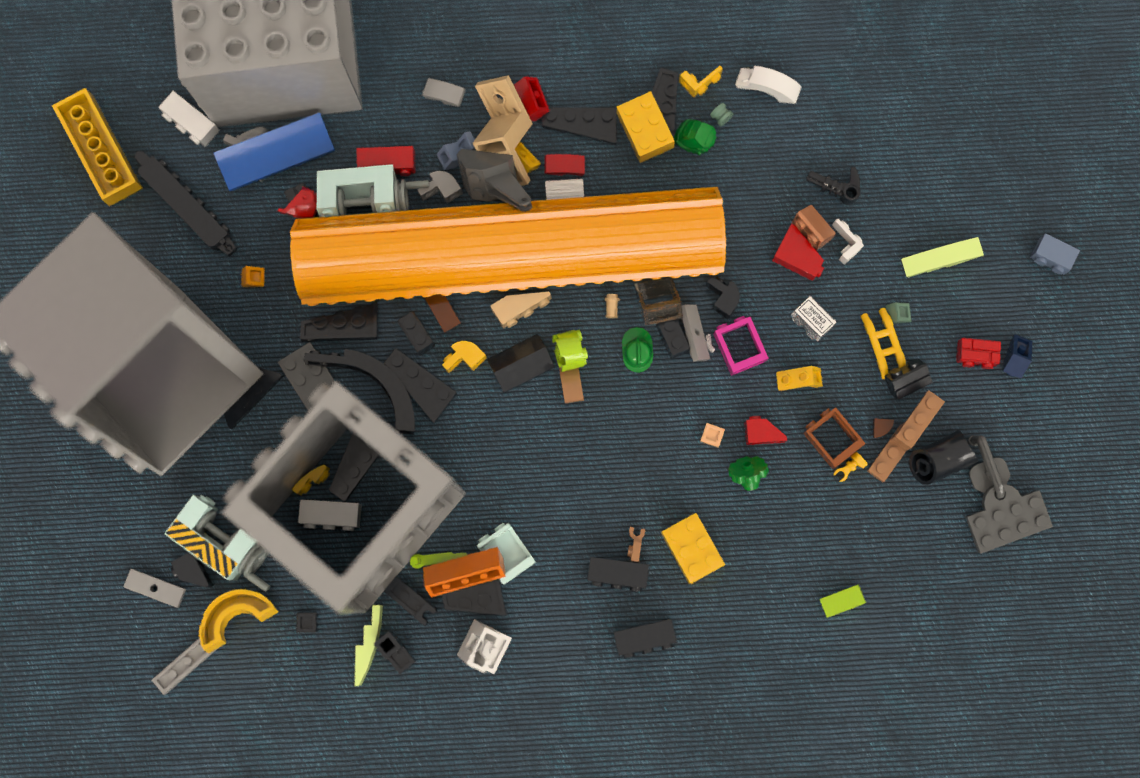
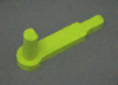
(418, 561)

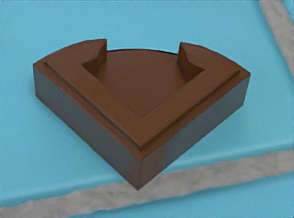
(881, 427)

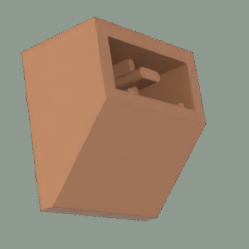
(813, 227)

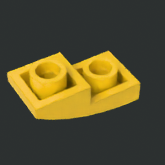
(317, 475)

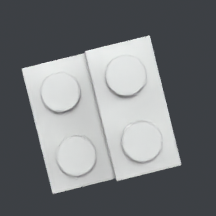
(483, 647)

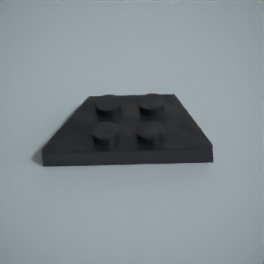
(251, 397)

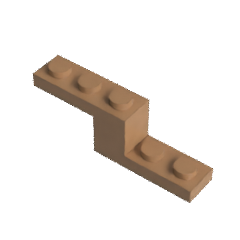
(905, 436)

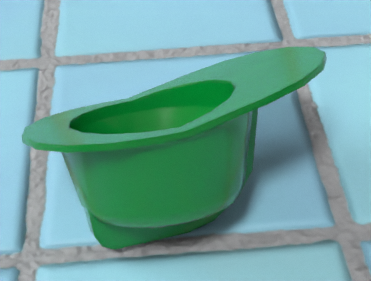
(637, 349)

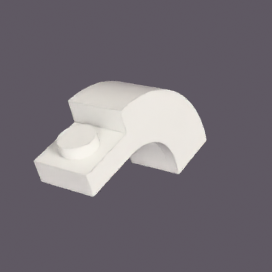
(770, 82)

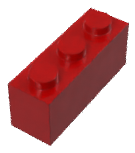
(401, 157)

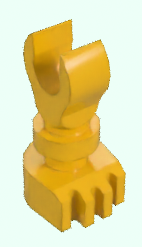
(857, 460)

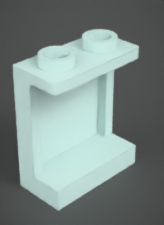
(512, 549)

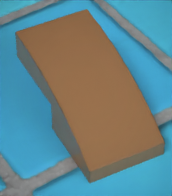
(571, 386)

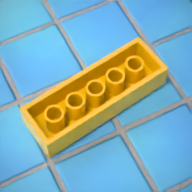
(97, 147)

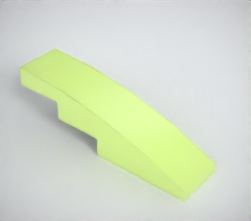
(942, 257)
(365, 653)

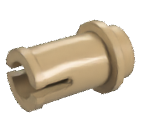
(612, 305)

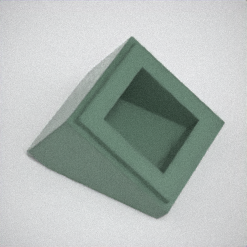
(899, 312)

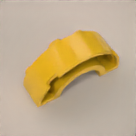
(225, 608)

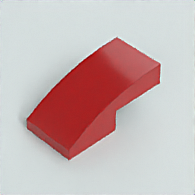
(564, 164)

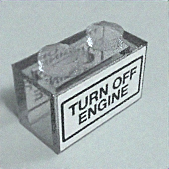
(813, 319)

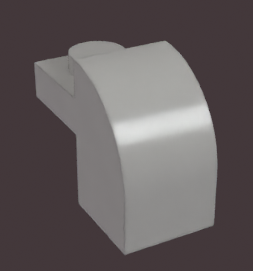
(443, 183)

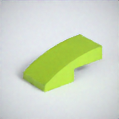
(842, 601)

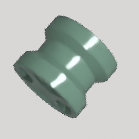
(721, 114)

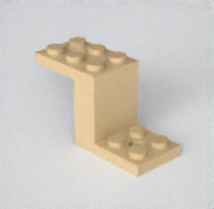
(507, 122)

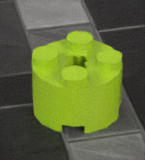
(569, 350)

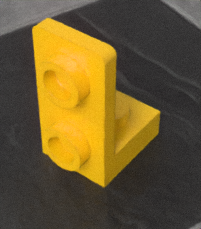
(690, 83)
(799, 378)

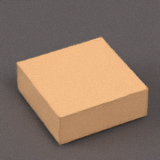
(712, 435)

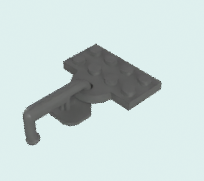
(1010, 516)

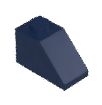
(1018, 356)

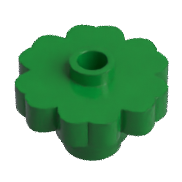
(748, 472)

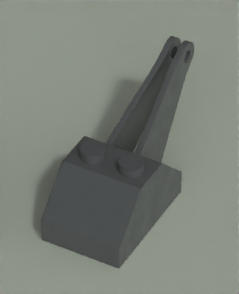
(492, 177)

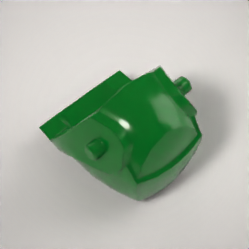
(695, 136)

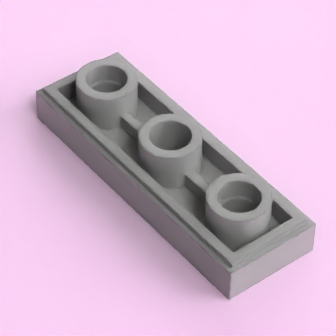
(694, 333)
(144, 584)

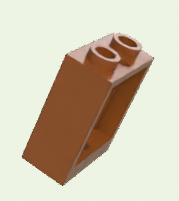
(846, 427)

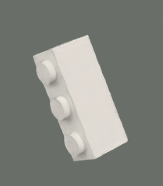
(188, 119)
(329, 514)

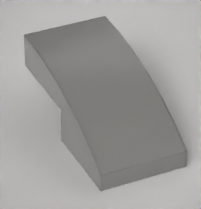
(444, 92)

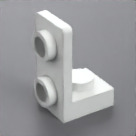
(853, 239)

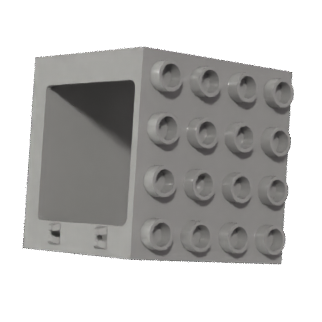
(267, 58)
(121, 349)
(304, 446)

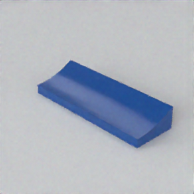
(273, 152)

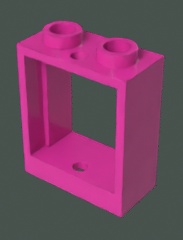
(747, 363)

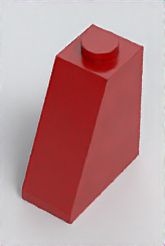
(799, 255)

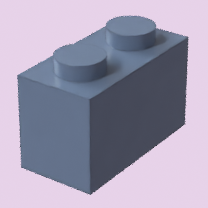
(1054, 254)

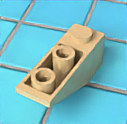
(514, 307)

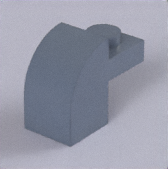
(448, 153)

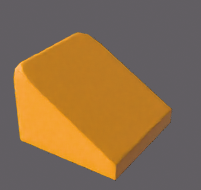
(252, 277)

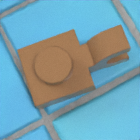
(634, 550)

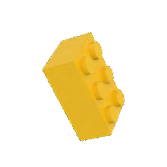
(645, 127)
(692, 548)

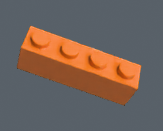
(464, 572)

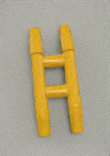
(874, 336)

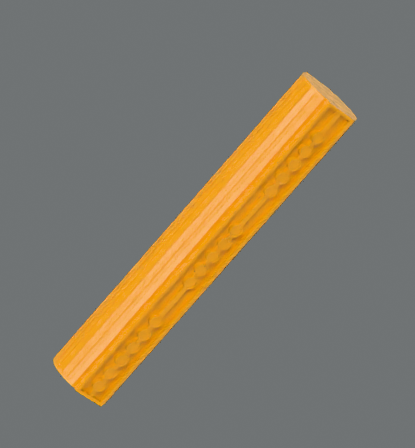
(508, 248)

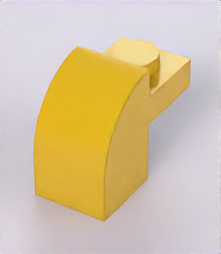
(465, 352)

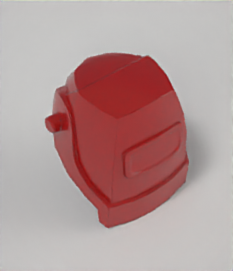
(303, 205)

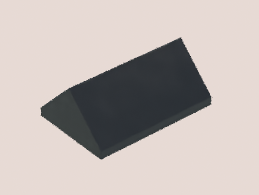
(520, 363)

